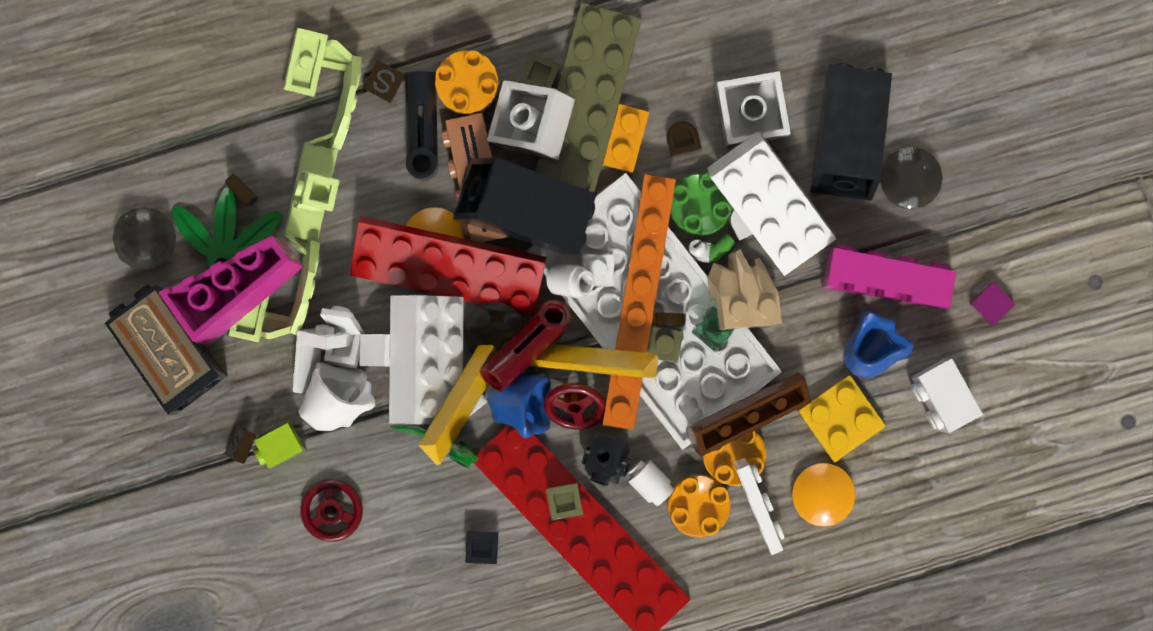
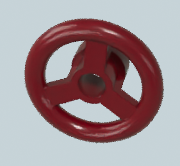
(574, 400)
(353, 519)

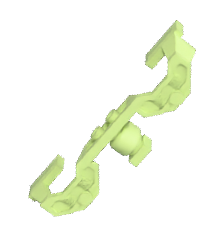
(314, 185)

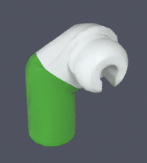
(711, 252)

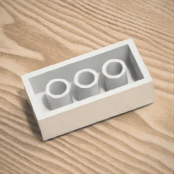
(771, 203)
(423, 355)

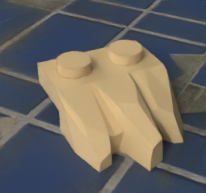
(744, 294)

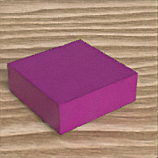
(992, 303)

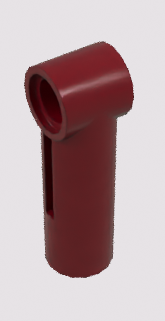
(525, 346)

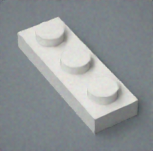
(760, 505)

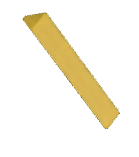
(598, 361)
(457, 406)

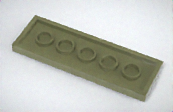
(595, 79)

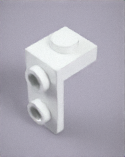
(344, 323)
(308, 352)

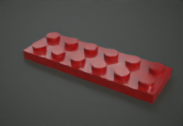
(446, 265)

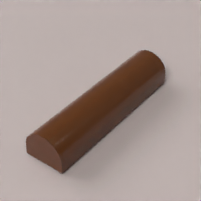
(748, 414)

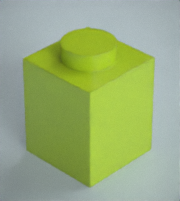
(278, 446)

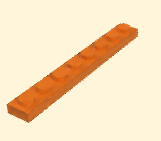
(640, 295)

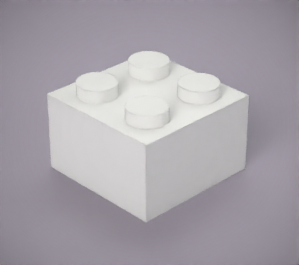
(752, 106)
(530, 120)
(945, 396)

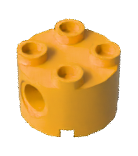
(467, 83)

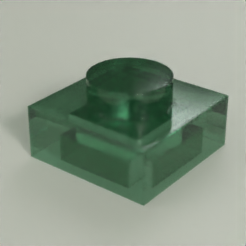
(708, 330)

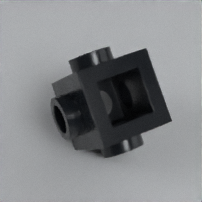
(610, 450)

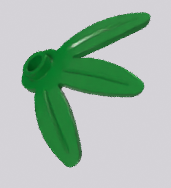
(224, 229)
(459, 452)

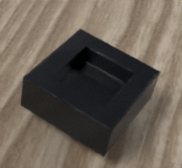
(481, 547)

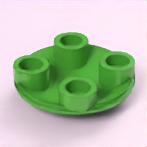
(699, 205)

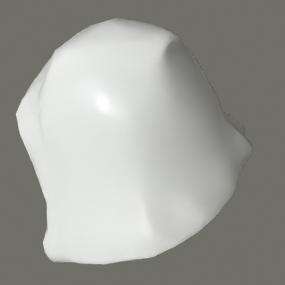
(327, 397)

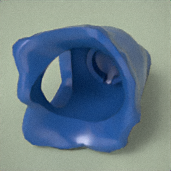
(874, 346)
(522, 404)

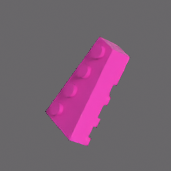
(889, 278)
(230, 289)

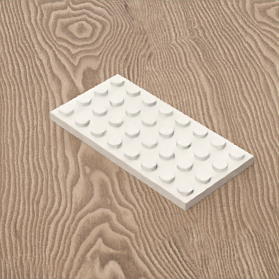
(702, 378)

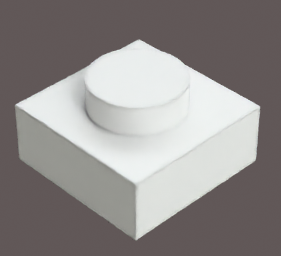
(601, 267)

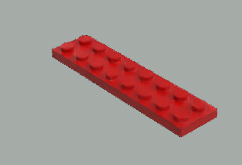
(588, 542)

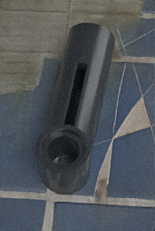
(421, 91)

